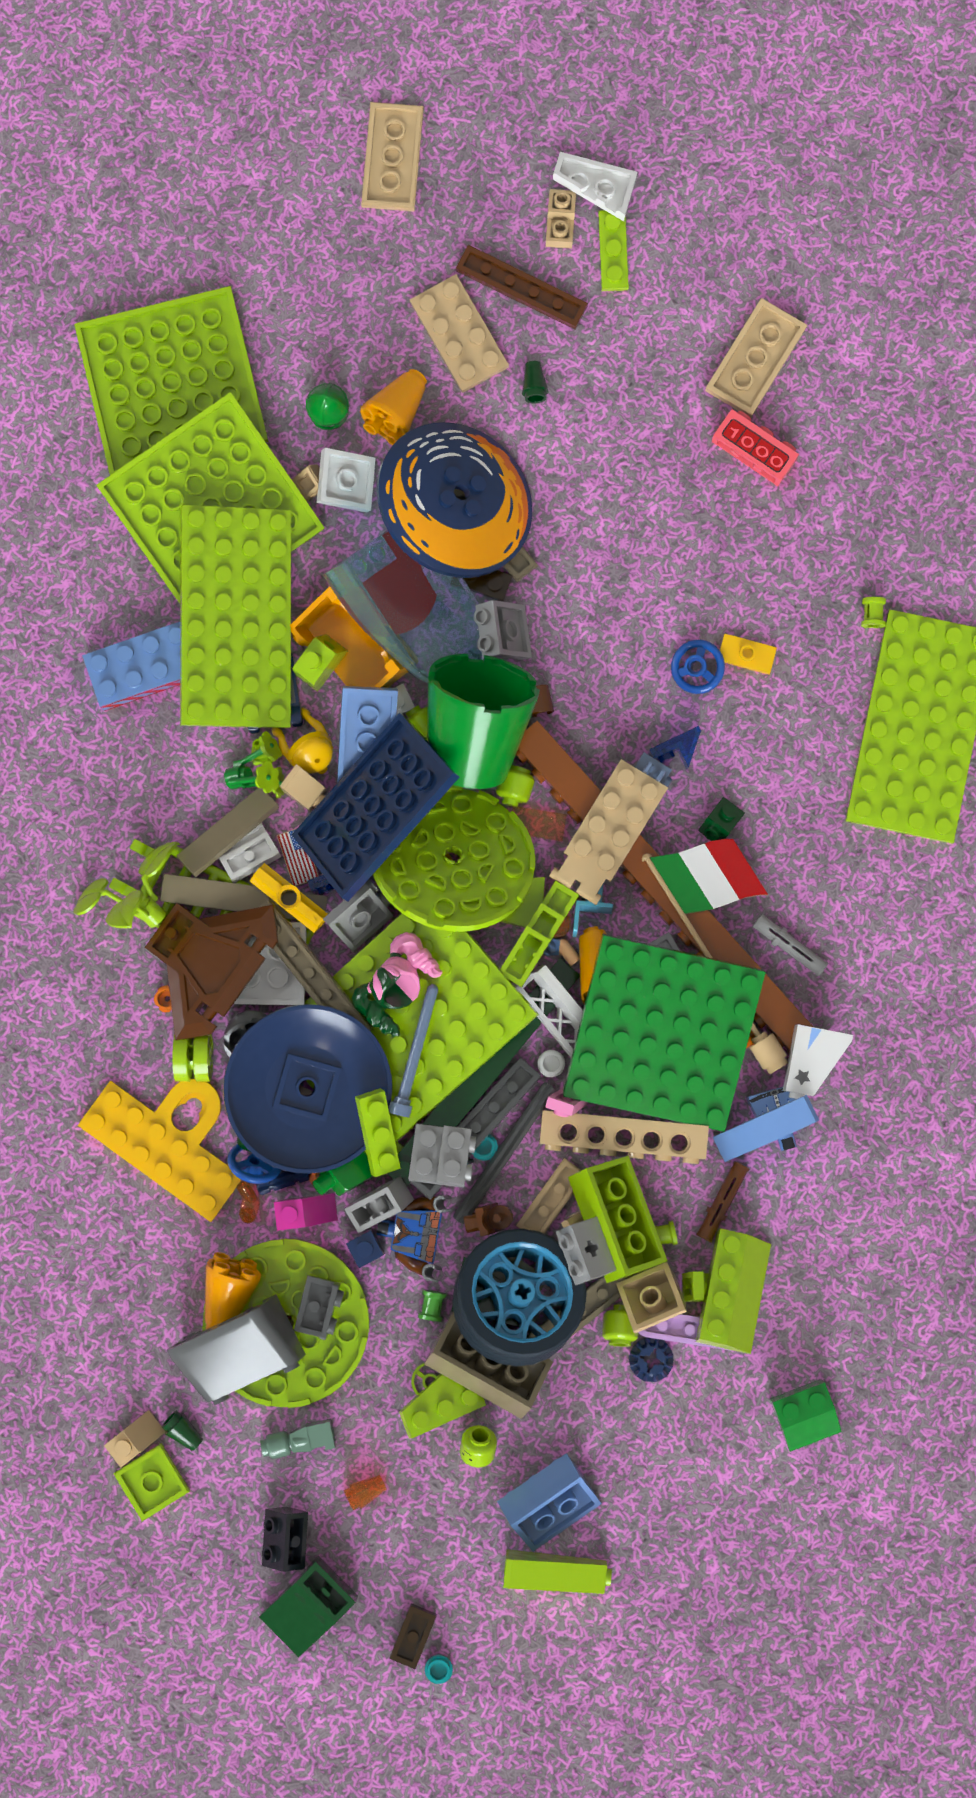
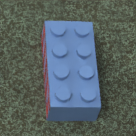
(135, 667)

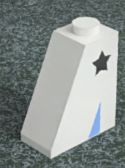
(812, 1058)

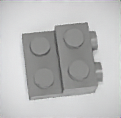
(503, 630)
(360, 916)
(442, 1155)

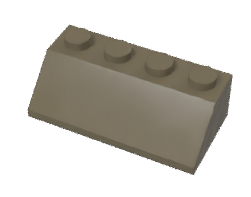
(504, 1385)

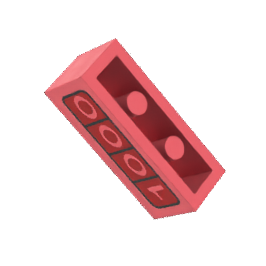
(755, 446)

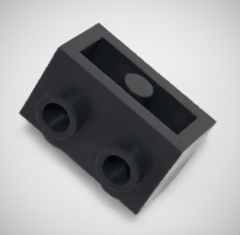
(284, 1539)

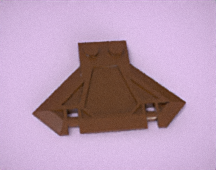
(210, 962)

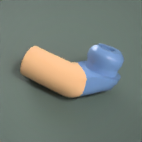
(563, 948)

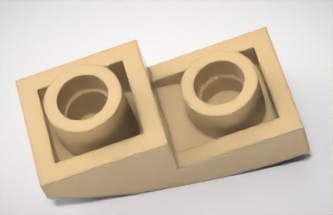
(560, 218)

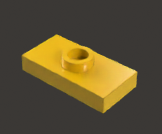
(747, 654)

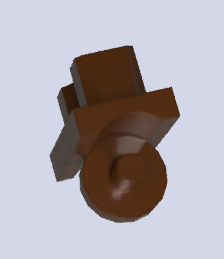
(489, 1219)

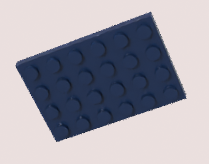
(374, 806)

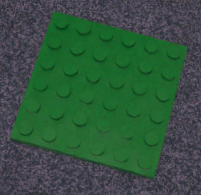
(663, 1032)

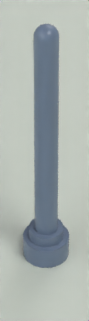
(401, 1103)

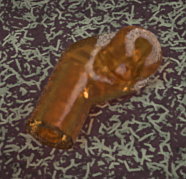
(249, 1204)

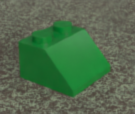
(806, 1414)

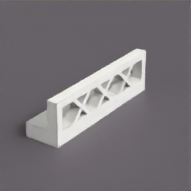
(562, 1000)

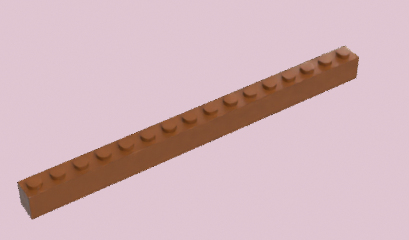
(579, 793)

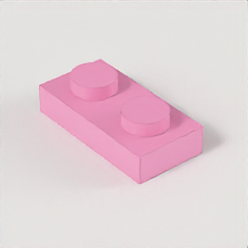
(564, 1106)

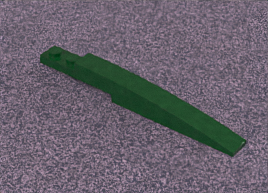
(462, 1099)

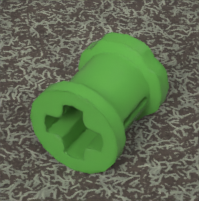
(432, 1305)

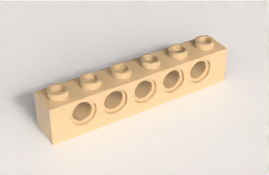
(695, 1136)

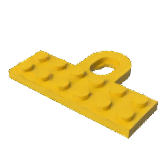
(160, 1148)

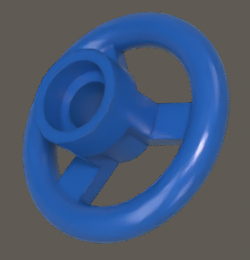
(701, 646)
(252, 1168)

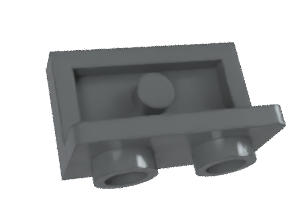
(318, 1306)

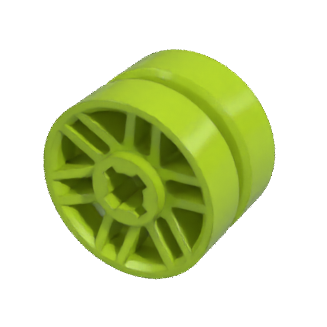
(193, 1057)

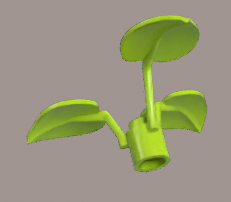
(135, 902)

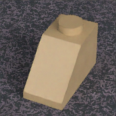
(303, 788)

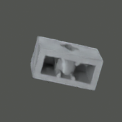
(379, 1204)
(586, 1250)

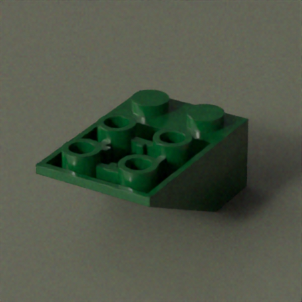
(309, 1606)

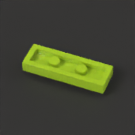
(613, 252)
(377, 1132)

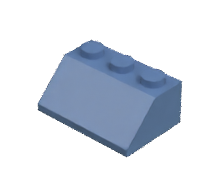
(548, 1502)

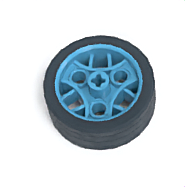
(517, 1298)

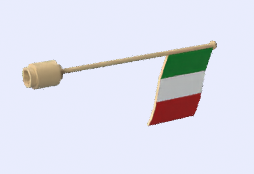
(704, 881)

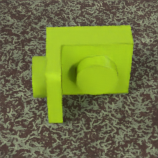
(694, 1286)

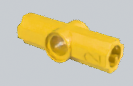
(275, 886)

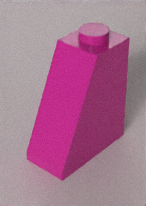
(305, 1211)

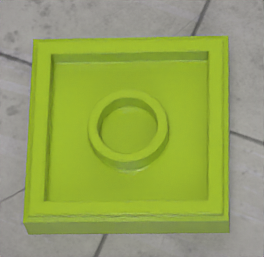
(151, 1482)

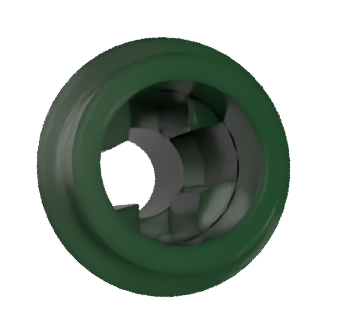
(534, 383)
(182, 1431)

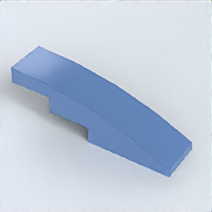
(766, 1128)

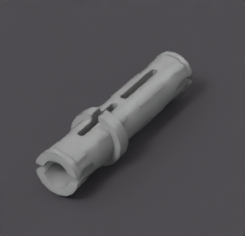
(763, 925)

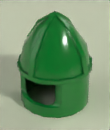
(327, 406)

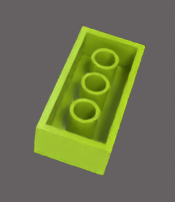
(616, 1199)

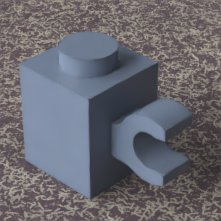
(654, 769)

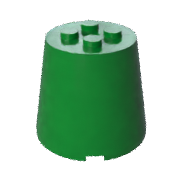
(478, 716)

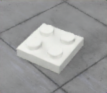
(346, 480)

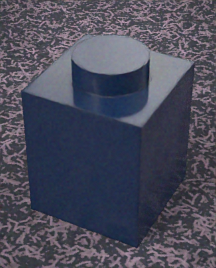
(365, 1248)

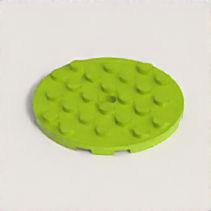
(478, 888)
(327, 1362)

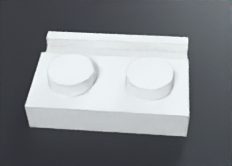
(249, 854)

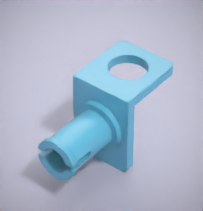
(587, 906)

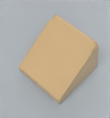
(308, 481)

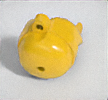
(311, 751)

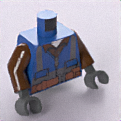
(416, 1234)

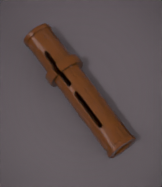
(738, 1172)

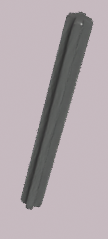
(504, 1152)

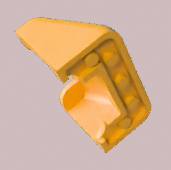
(365, 662)

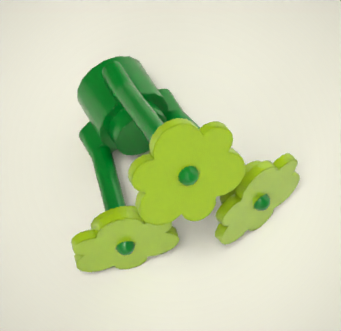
(267, 776)

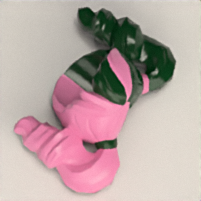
(395, 982)

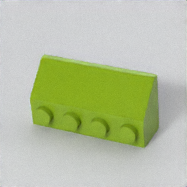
(733, 1291)

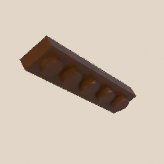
(521, 287)

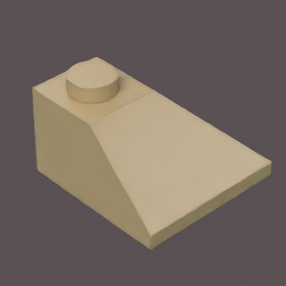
(651, 1297)

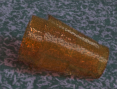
(365, 1491)

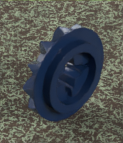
(639, 1365)

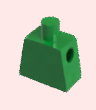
(344, 1177)

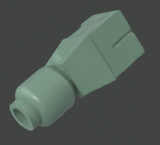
(299, 1440)

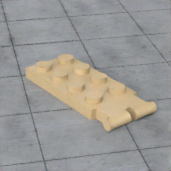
(609, 830)

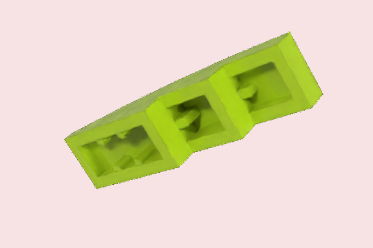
(538, 934)

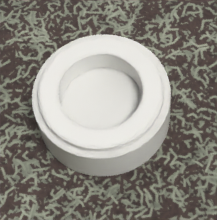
(551, 1063)

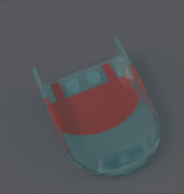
(406, 606)

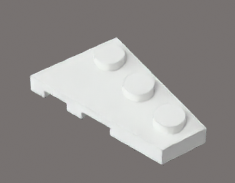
(597, 182)

